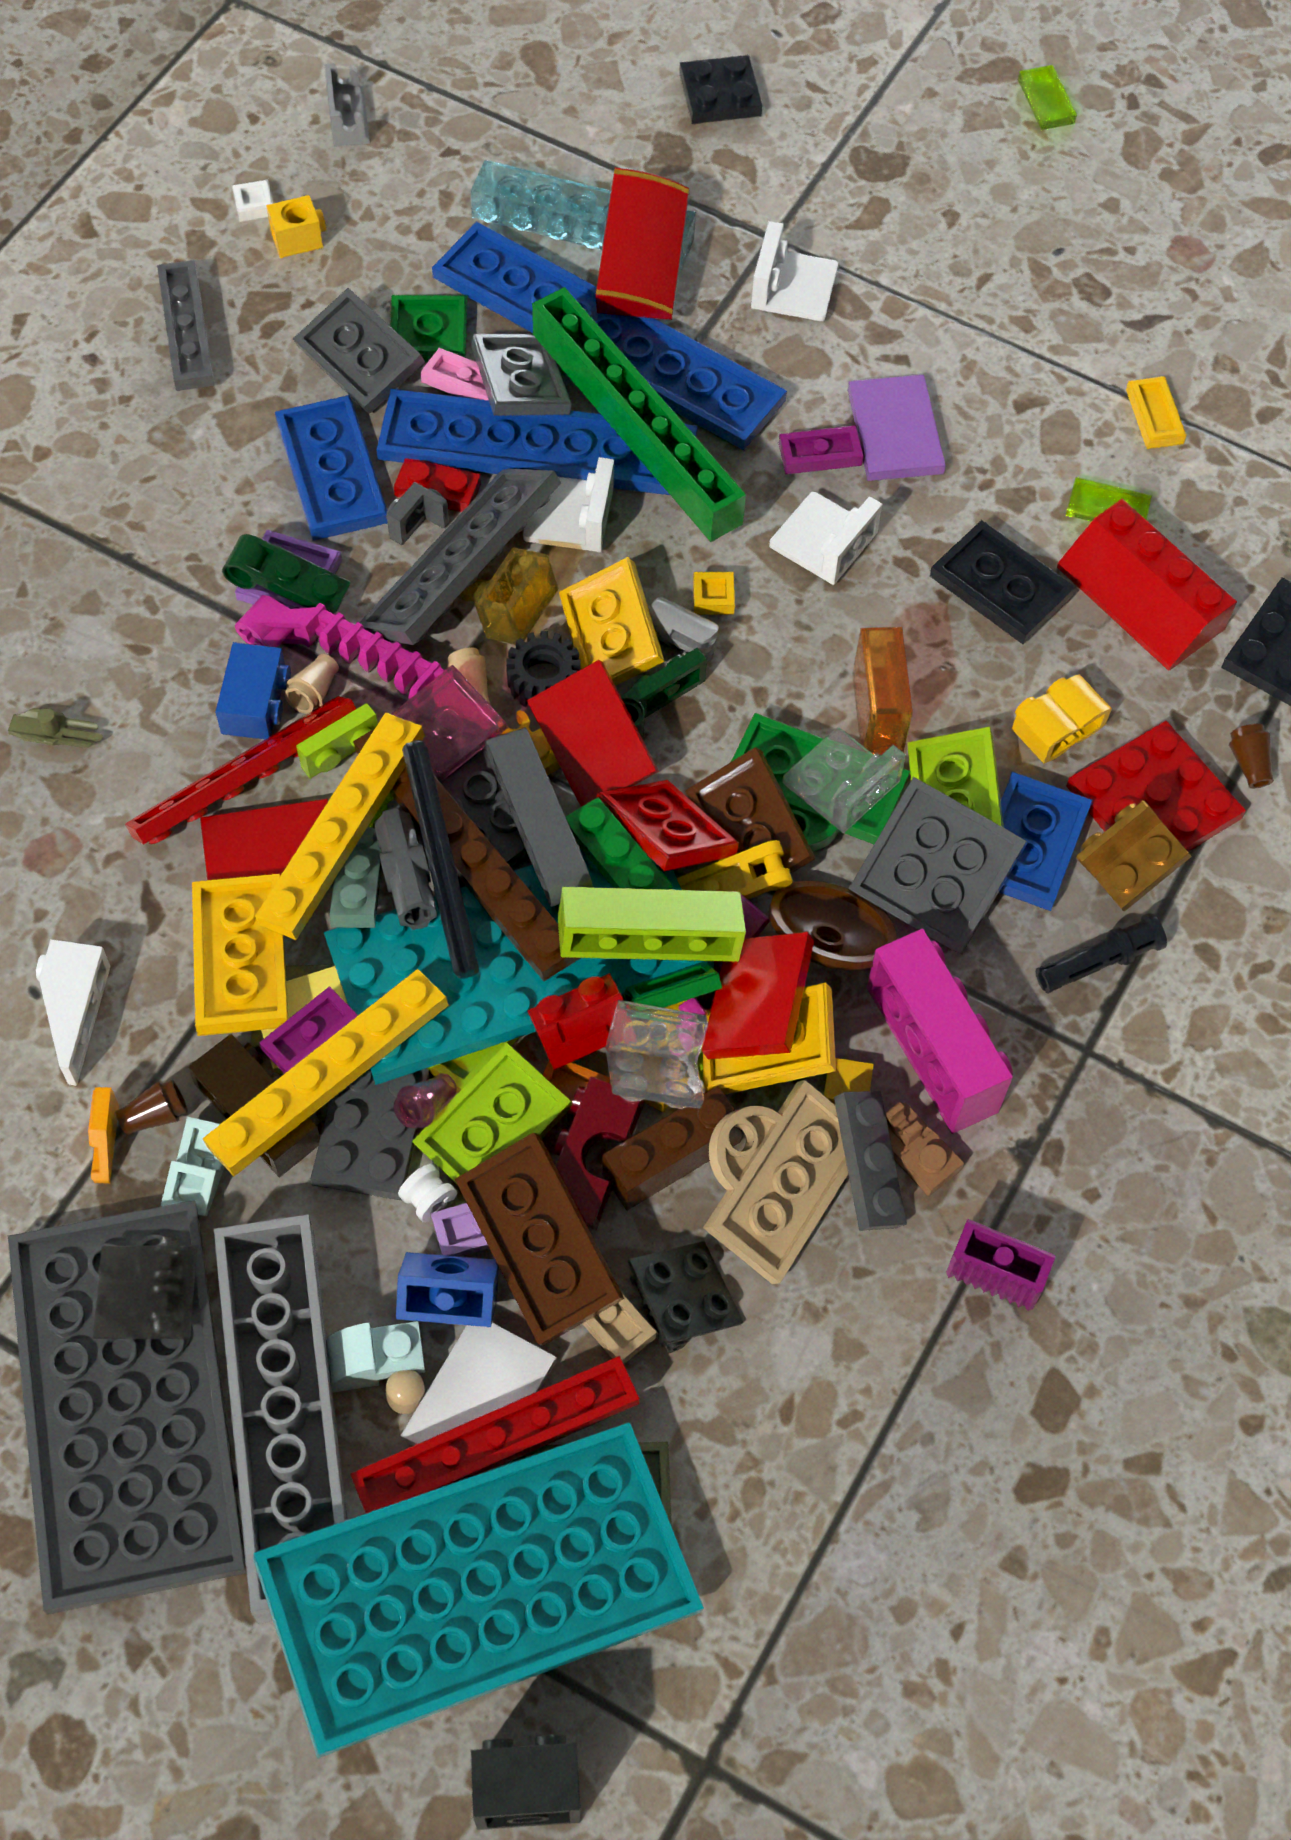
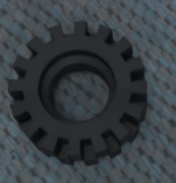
(535, 652)

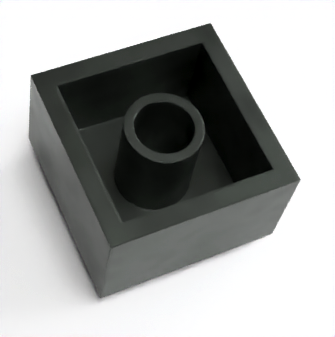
(525, 1783)

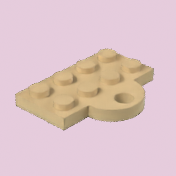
(778, 1179)

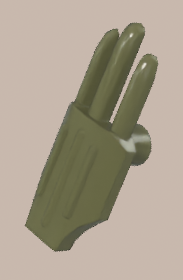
(51, 728)

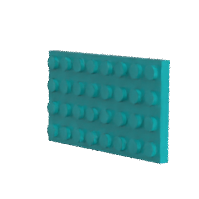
(481, 1007)
(474, 1587)

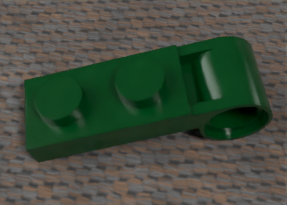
(284, 573)
(664, 686)

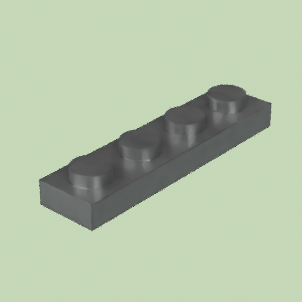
(185, 325)

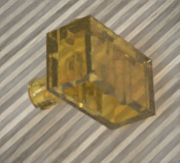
(514, 595)

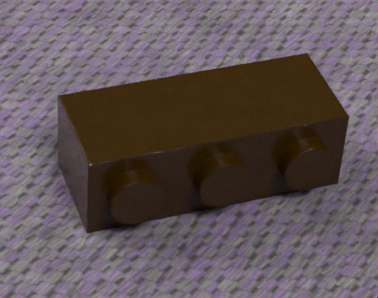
(232, 1077)

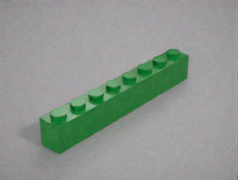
(638, 415)

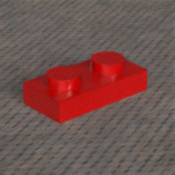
(454, 484)

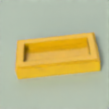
(1156, 412)

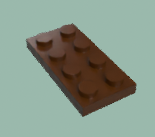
(539, 1239)

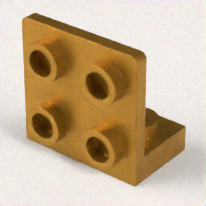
(1132, 854)

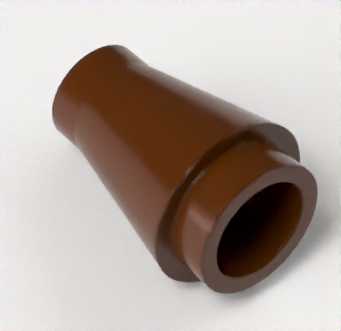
(1253, 753)
(153, 1108)

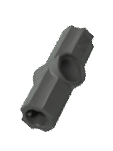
(405, 869)

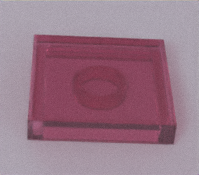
(452, 719)

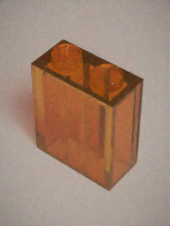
(882, 689)

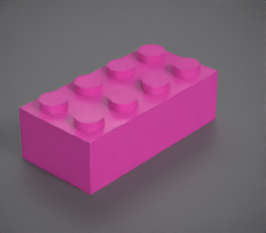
(939, 1030)

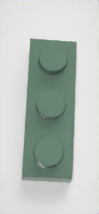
(358, 885)

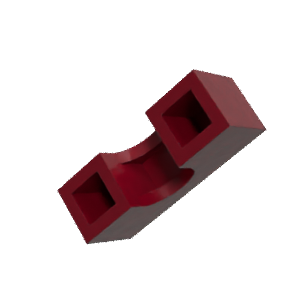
(597, 1118)

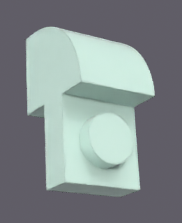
(366, 1354)

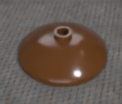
(839, 921)

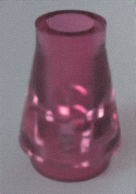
(422, 1101)

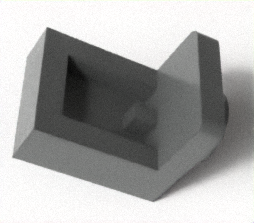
(412, 509)

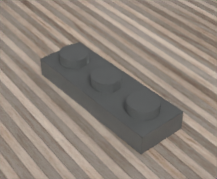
(870, 1160)

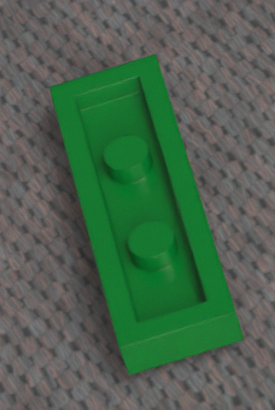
(614, 849)

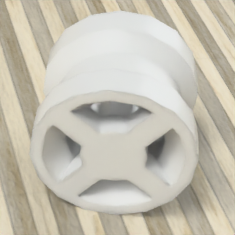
(427, 1192)

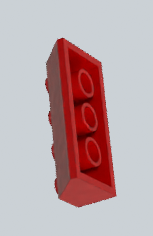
(1147, 585)

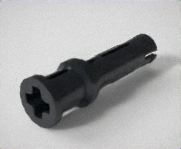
(1118, 947)

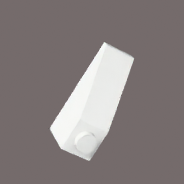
(72, 989)

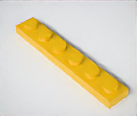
(338, 828)
(325, 1072)

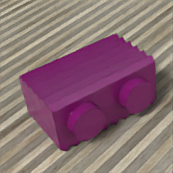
(1000, 1264)

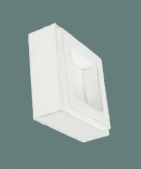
(252, 199)

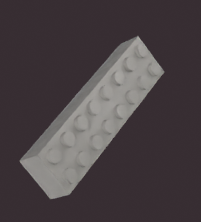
(278, 1387)

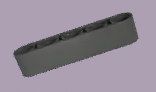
(537, 814)

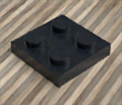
(720, 89)

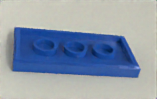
(331, 467)

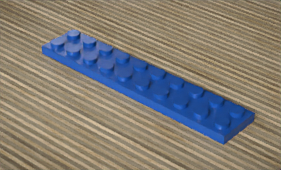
(681, 370)

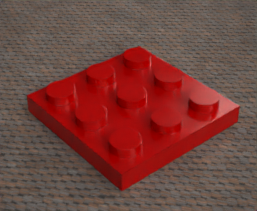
(1168, 778)

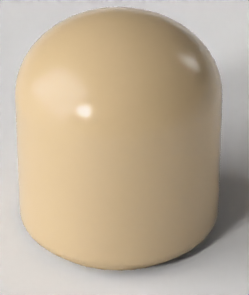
(405, 1391)

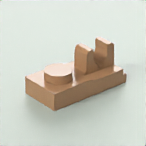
(920, 1149)

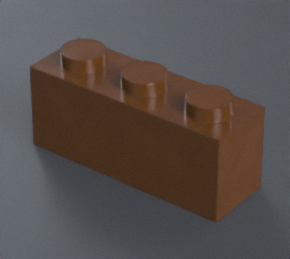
(666, 1150)

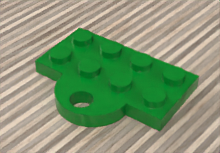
(783, 749)

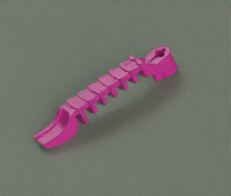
(274, 624)

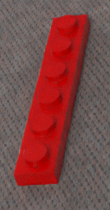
(229, 778)
(498, 1436)

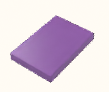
(896, 427)

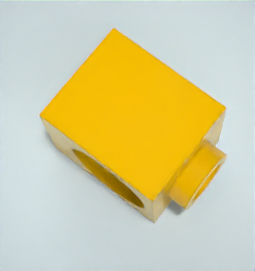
(296, 226)

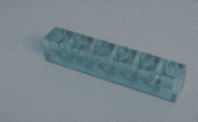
(549, 206)

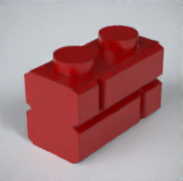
(577, 1020)

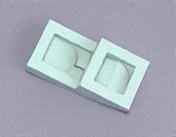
(195, 1171)

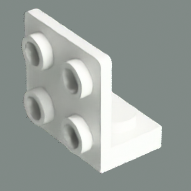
(791, 281)
(576, 512)
(826, 535)

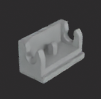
(346, 107)

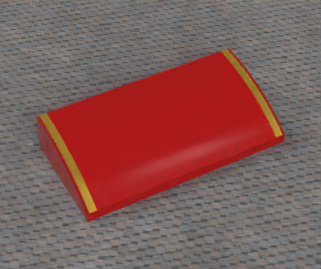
(642, 245)

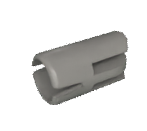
(683, 628)

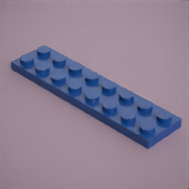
(470, 438)

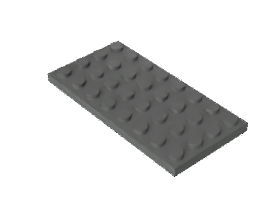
(120, 1430)

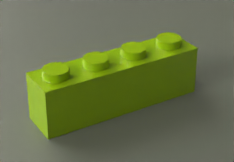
(650, 924)

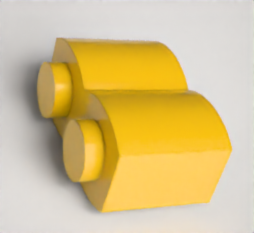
(1060, 717)

